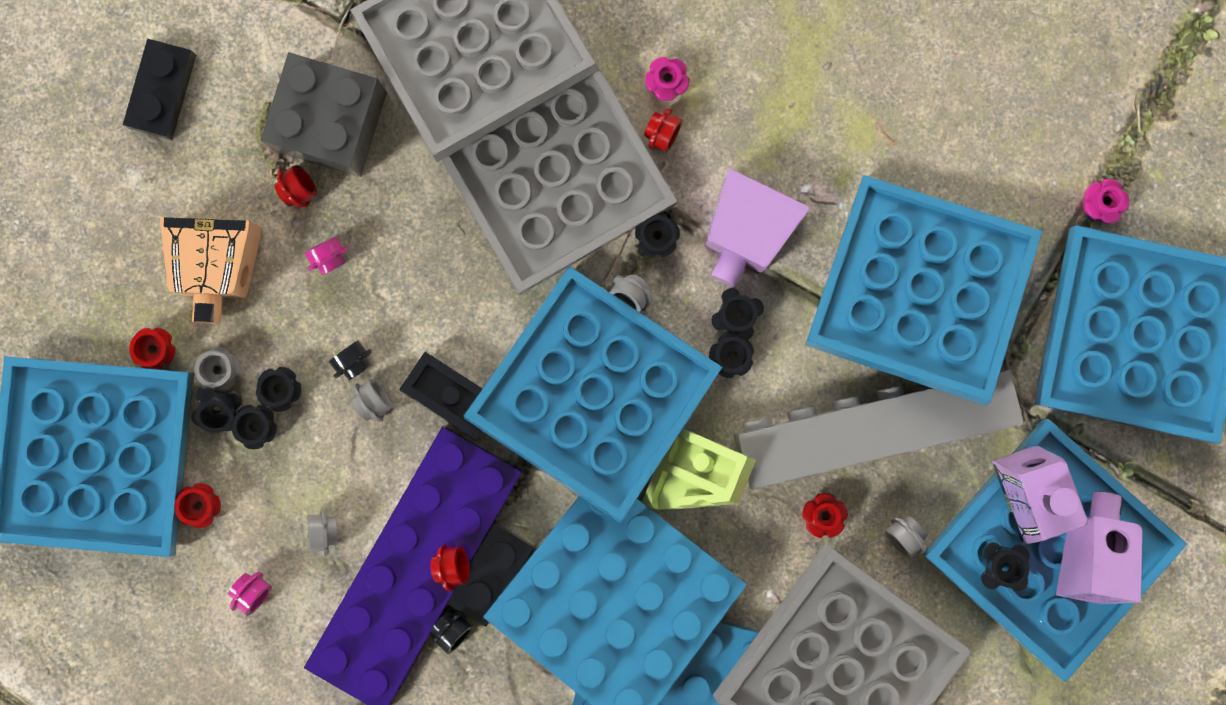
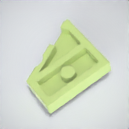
(697, 475)

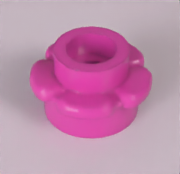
(667, 90)
(1094, 205)
(326, 256)
(249, 593)

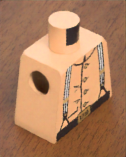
(209, 261)

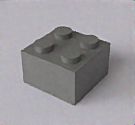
(324, 114)

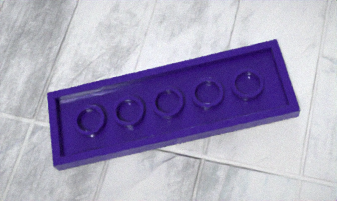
(394, 593)

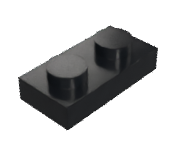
(159, 89)
(442, 392)
(491, 572)

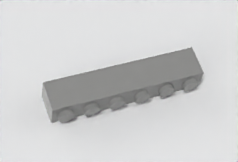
(870, 430)

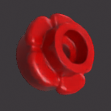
(662, 130)
(295, 186)
(142, 342)
(189, 514)
(837, 514)
(450, 567)

